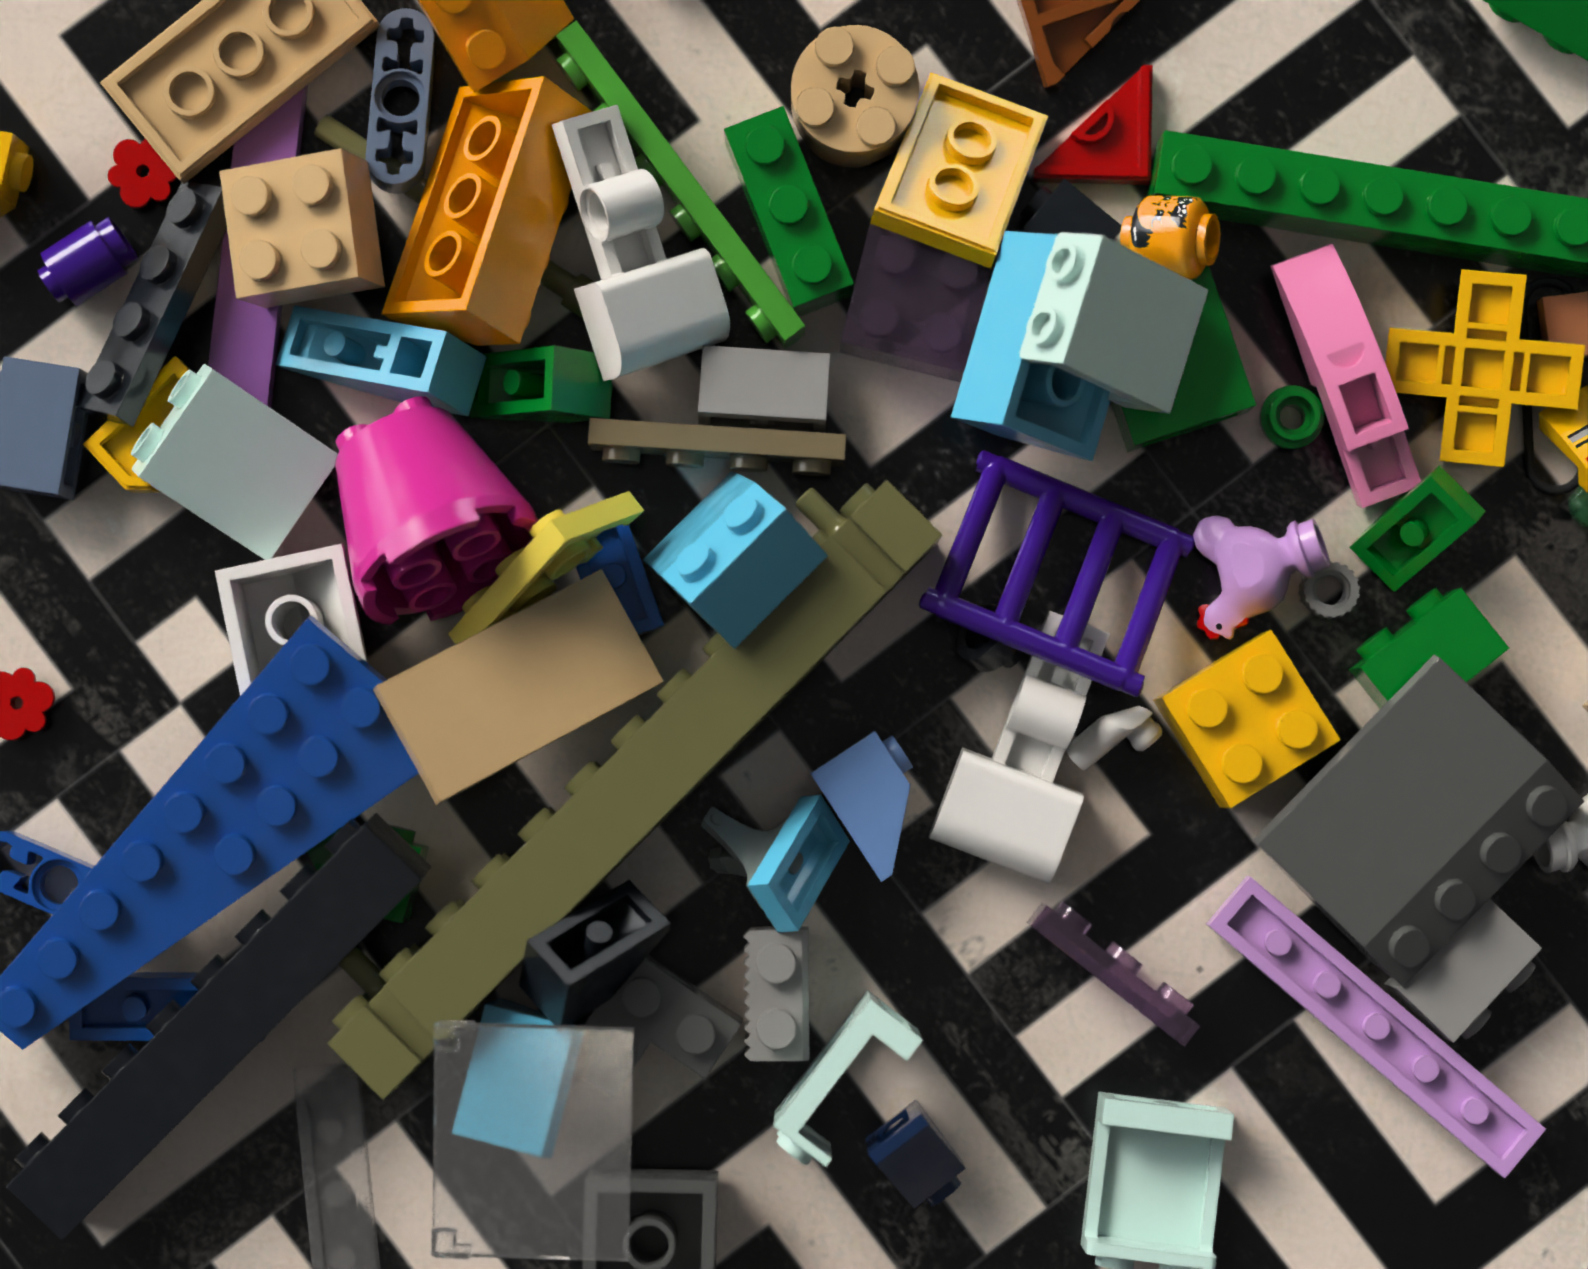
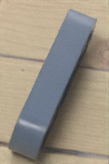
(388, 56)

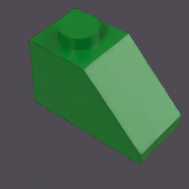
(542, 386)

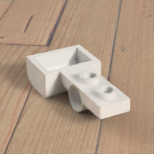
(644, 303)
(1008, 803)

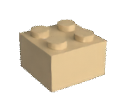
(302, 228)

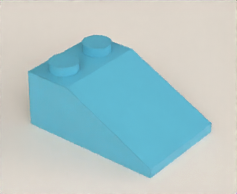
(735, 557)

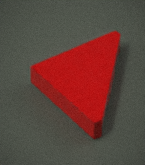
(1110, 143)

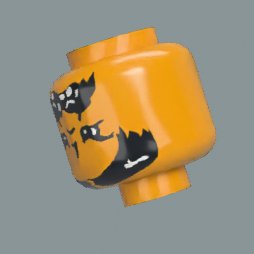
(1173, 233)

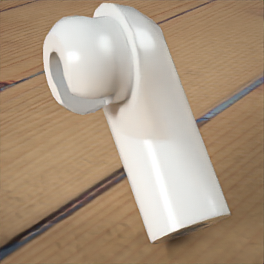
(1111, 730)

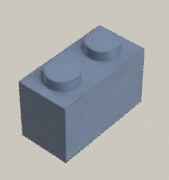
(41, 427)

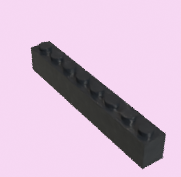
(219, 1026)

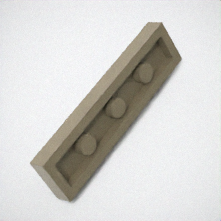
(689, 444)

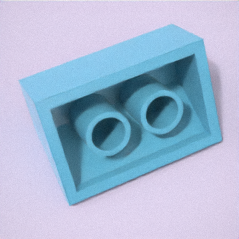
(1011, 394)

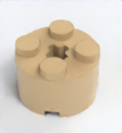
(828, 70)

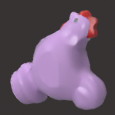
(1254, 569)

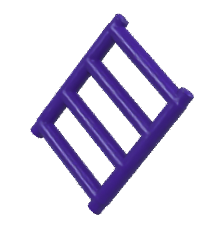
(1004, 623)

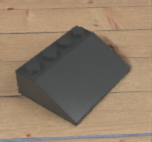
(1418, 820)

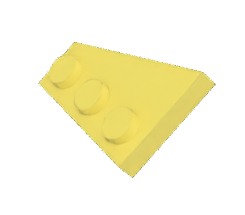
(556, 548)

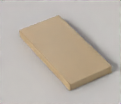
(230, 70)
(518, 686)

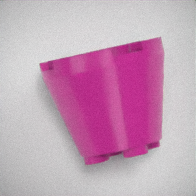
(424, 513)

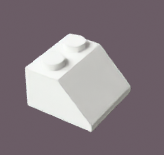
(273, 598)

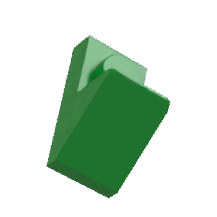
(1417, 528)

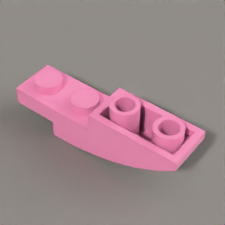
(1348, 374)

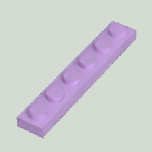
(1376, 1026)

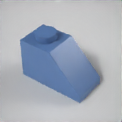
(869, 796)

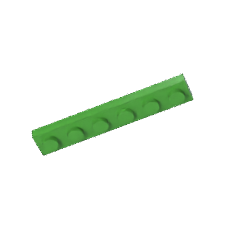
(694, 209)

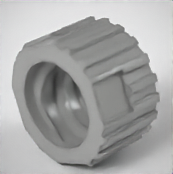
(1348, 599)

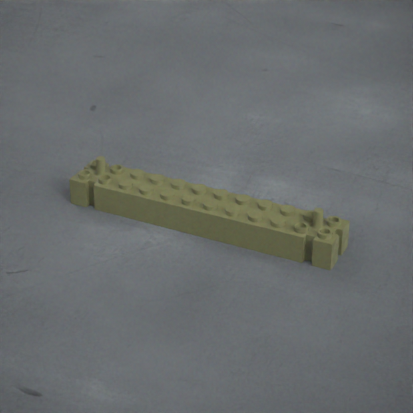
(621, 803)

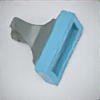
(781, 864)

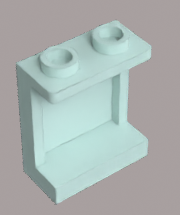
(1114, 320)
(232, 461)
(1154, 1182)

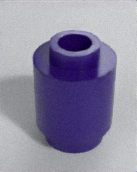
(86, 261)

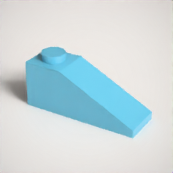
(382, 358)

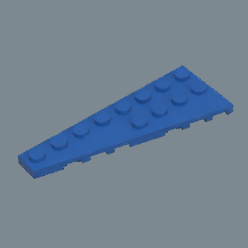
(253, 796)

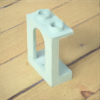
(866, 1019)

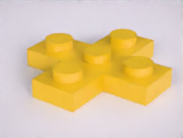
(1484, 367)

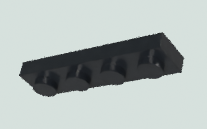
(156, 305)

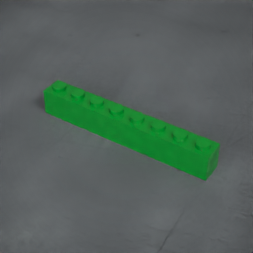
(1376, 203)

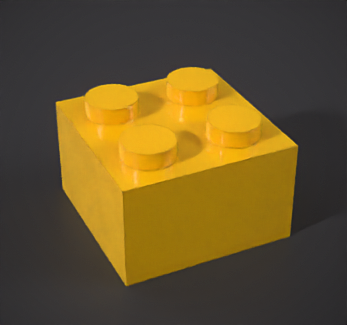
(1246, 719)

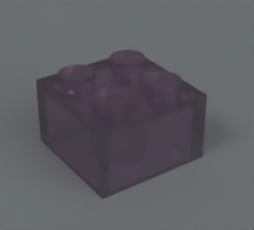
(914, 306)

